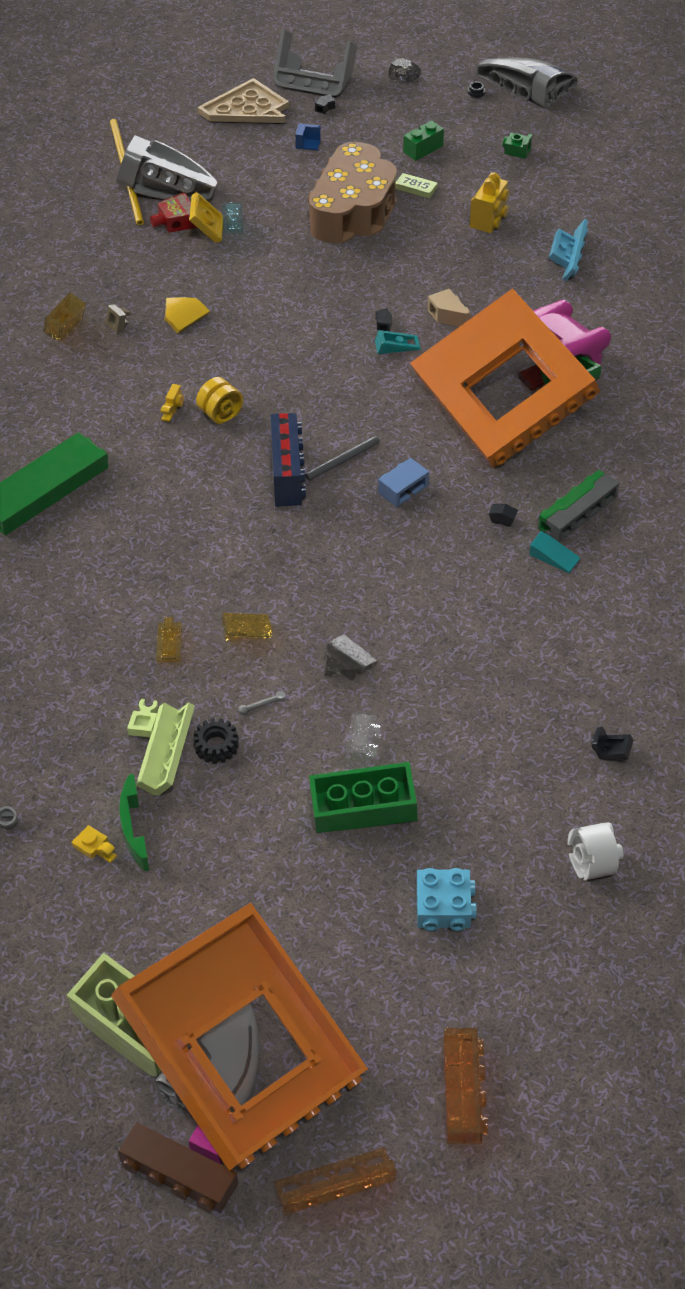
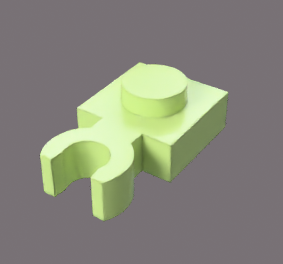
(142, 721)

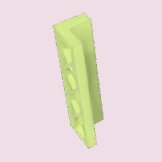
(165, 741)

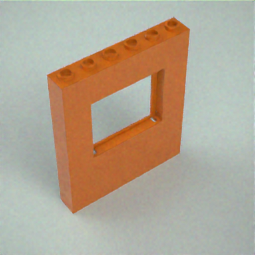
(481, 348)
(204, 986)

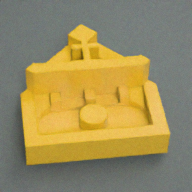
(184, 312)

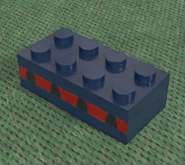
(287, 459)

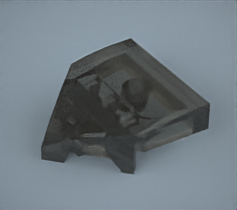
(347, 658)

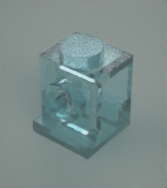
(233, 218)

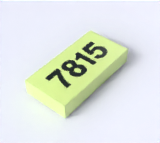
(416, 185)

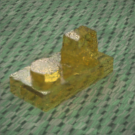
(246, 625)
(169, 641)

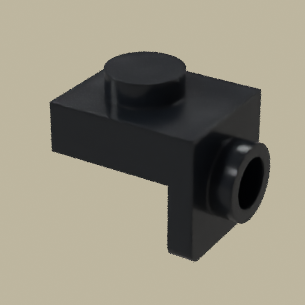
(611, 746)

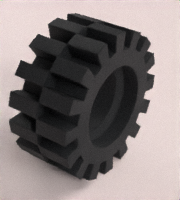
(217, 752)

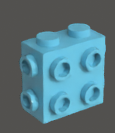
(445, 899)

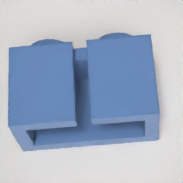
(404, 477)

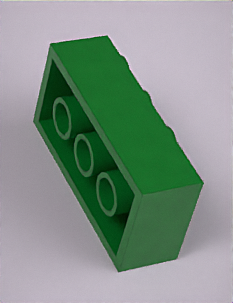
(363, 797)

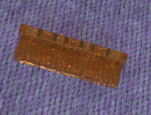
(335, 1186)

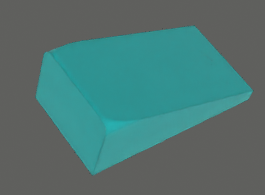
(395, 342)
(552, 552)

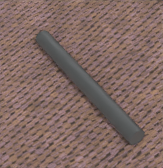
(342, 458)

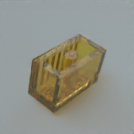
(64, 317)

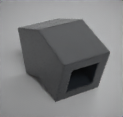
(324, 104)
(383, 319)
(502, 514)

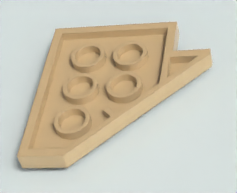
(246, 103)

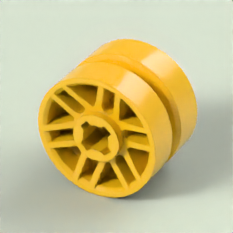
(219, 400)

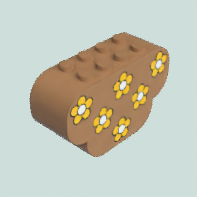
(352, 194)

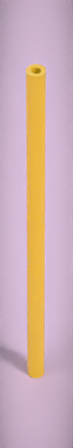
(121, 151)

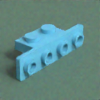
(567, 249)

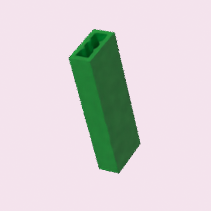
(49, 480)

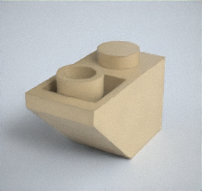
(447, 308)

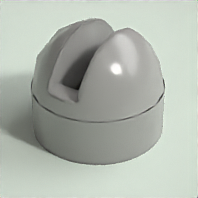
(8, 813)

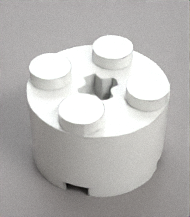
(594, 851)

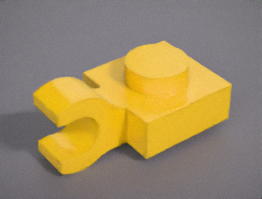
(94, 843)

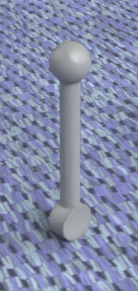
(279, 696)

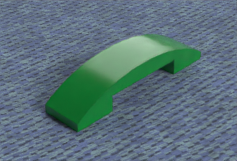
(136, 845)

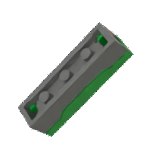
(578, 505)

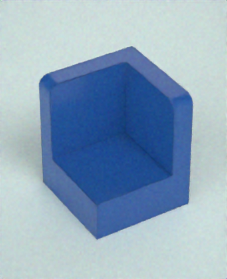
(308, 136)

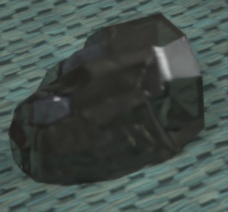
(404, 70)

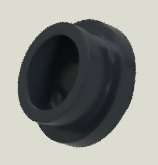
(476, 89)

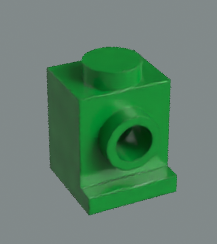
(517, 145)

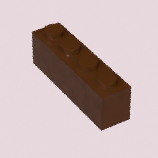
(178, 1168)

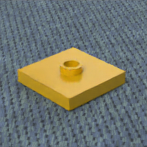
(206, 217)

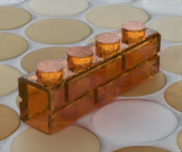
(462, 1086)

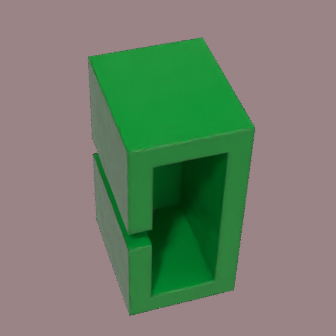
(423, 140)

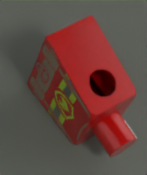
(174, 214)

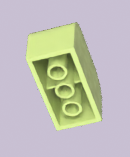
(96, 1009)

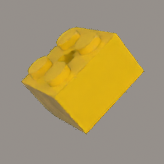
(489, 204)

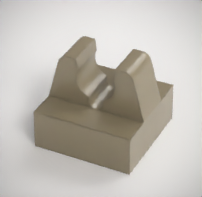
(116, 318)

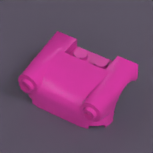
(573, 334)

